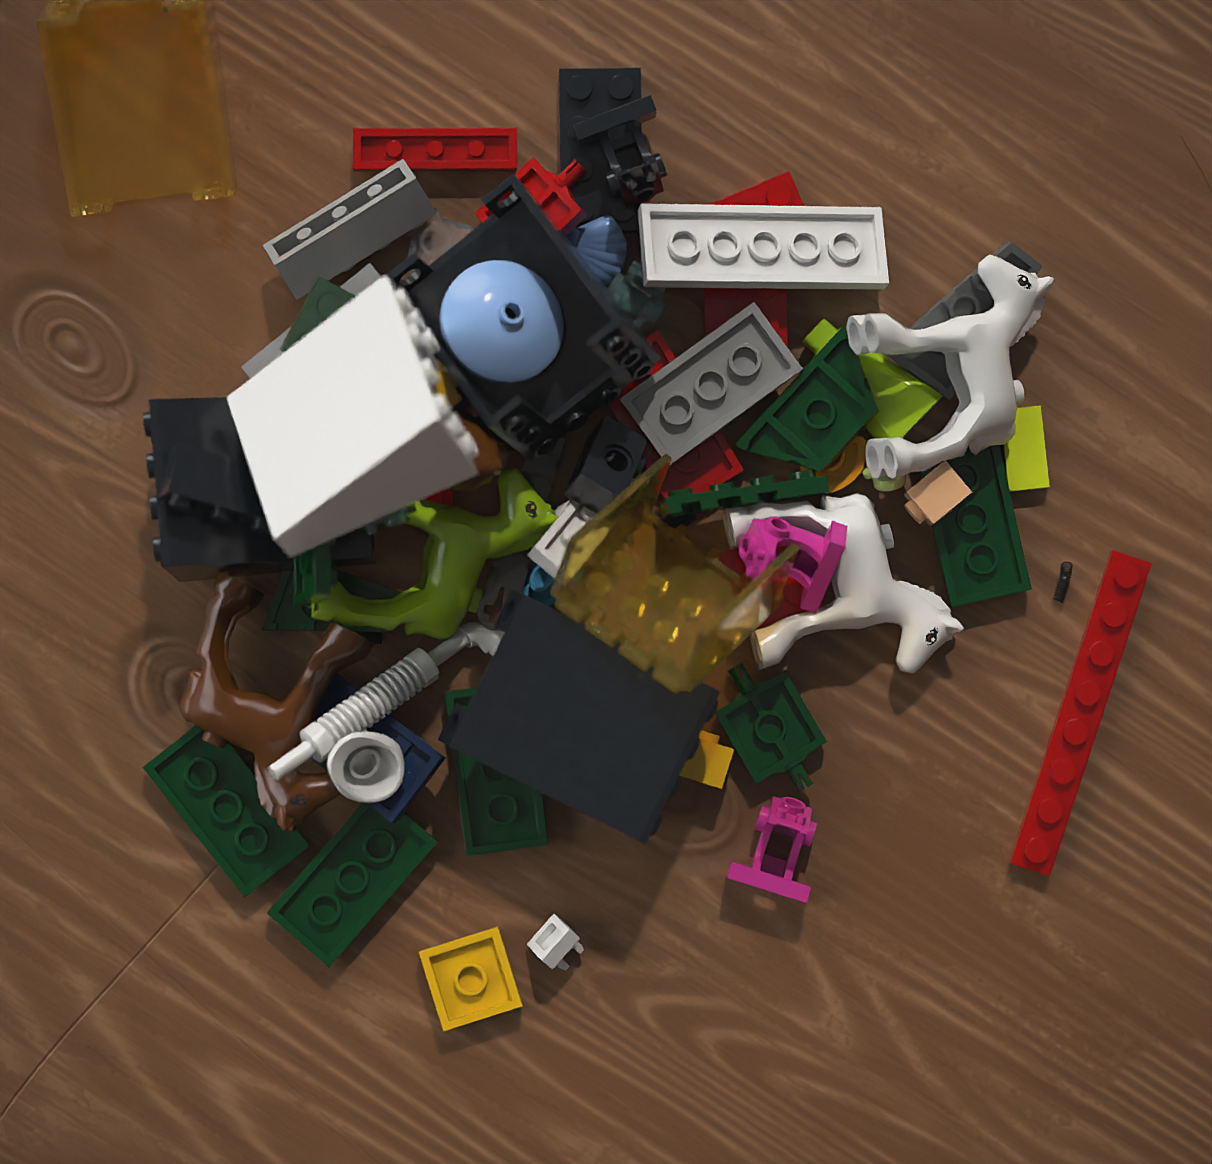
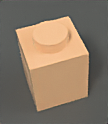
(936, 494)

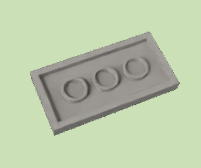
(711, 384)

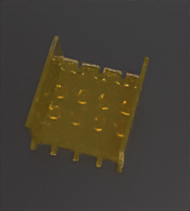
(660, 590)

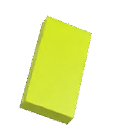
(1026, 452)

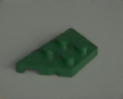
(816, 411)

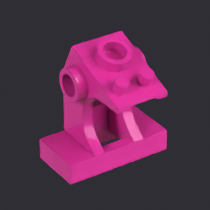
(814, 563)
(771, 873)

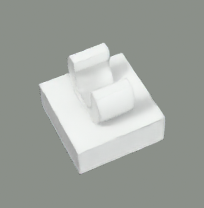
(554, 942)

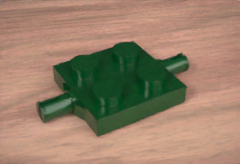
(770, 727)

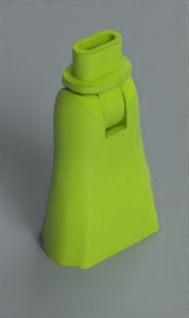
(898, 393)

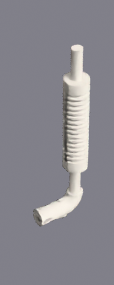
(381, 696)

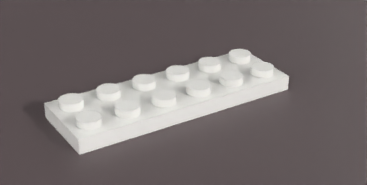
(762, 246)

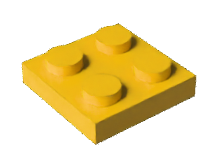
(470, 978)

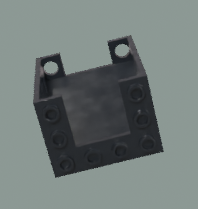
(599, 341)
(193, 544)
(579, 720)

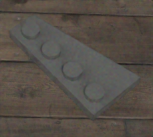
(965, 299)

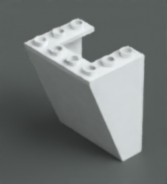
(351, 422)

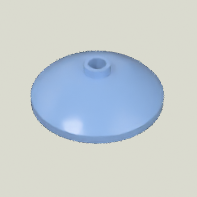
(488, 340)

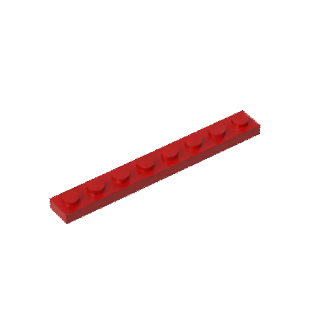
(1080, 712)

